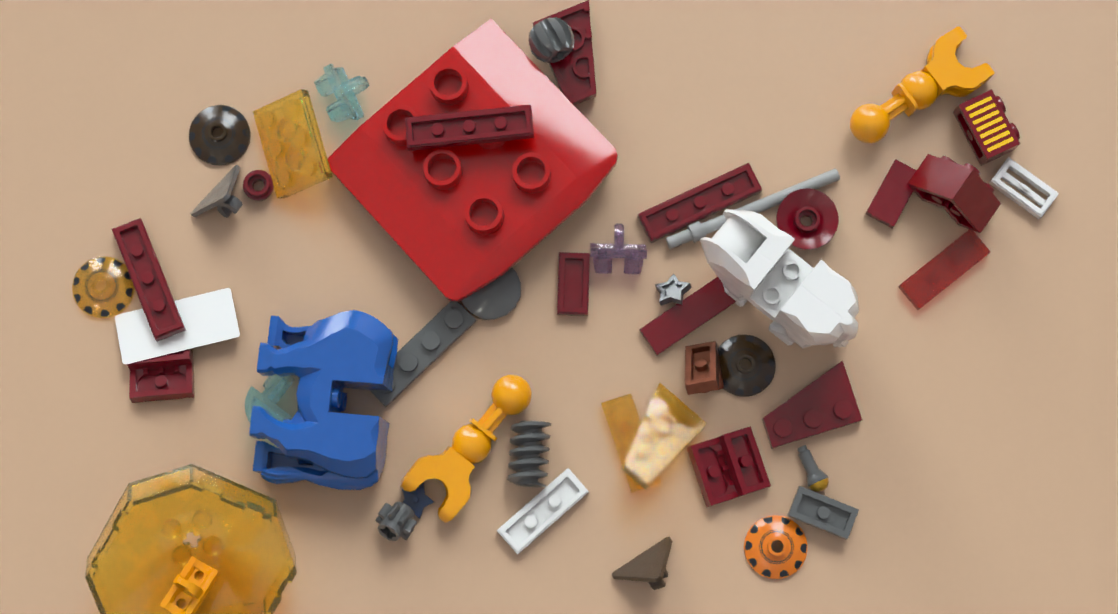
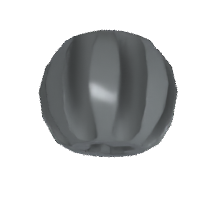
(551, 40)

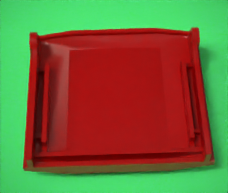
(476, 206)

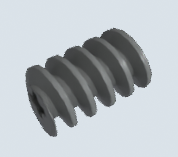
(528, 453)

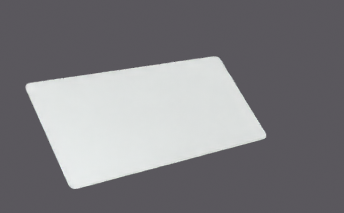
(205, 317)

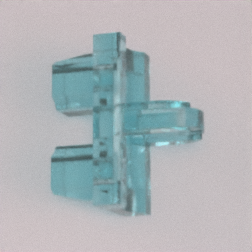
(345, 91)

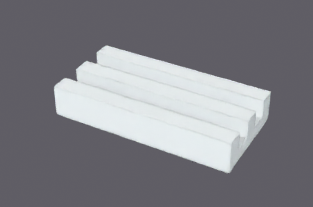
(1018, 198)

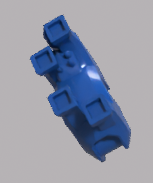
(319, 440)

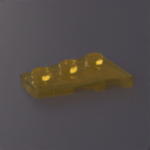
(661, 436)

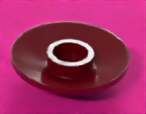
(818, 208)

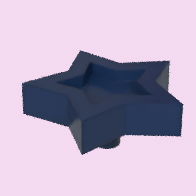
(417, 500)

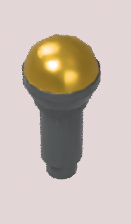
(816, 479)

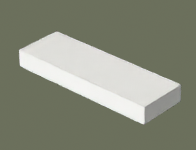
(542, 511)

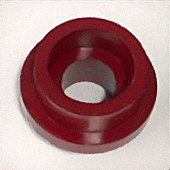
(253, 177)

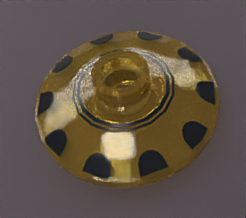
(112, 299)

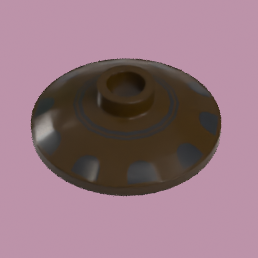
(229, 145)
(750, 381)

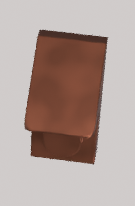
(702, 368)

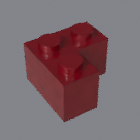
(956, 190)

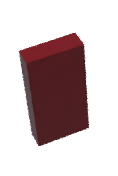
(892, 194)
(573, 284)

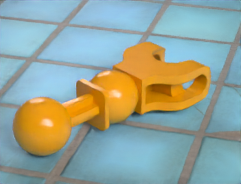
(921, 88)
(469, 446)

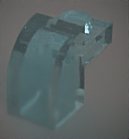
(274, 389)

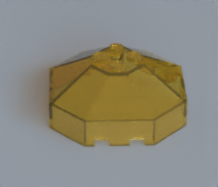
(146, 550)

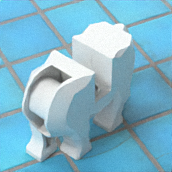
(759, 267)

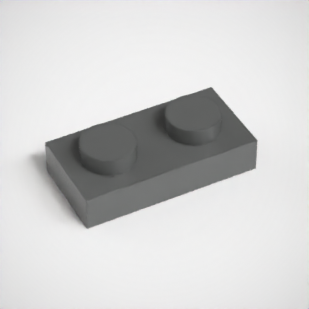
(823, 512)

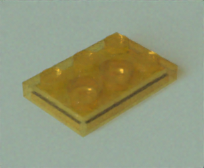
(292, 144)

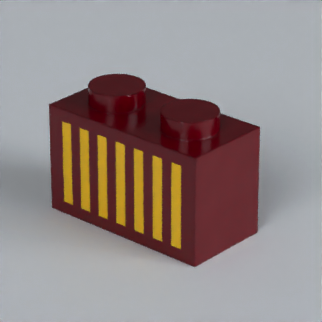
(987, 127)

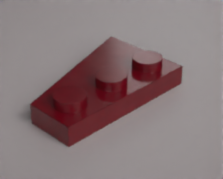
(576, 71)
(814, 410)

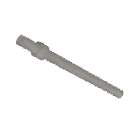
(699, 230)

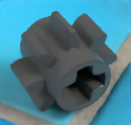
(396, 521)

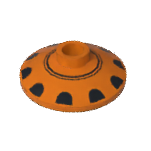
(759, 551)

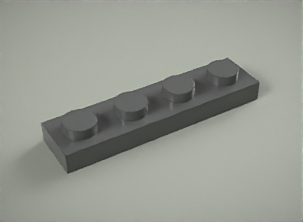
(426, 348)

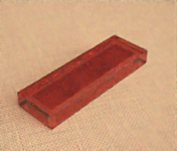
(944, 269)

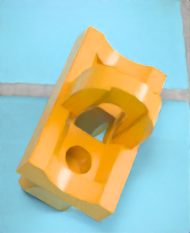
(198, 581)

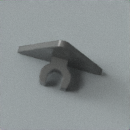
(221, 196)

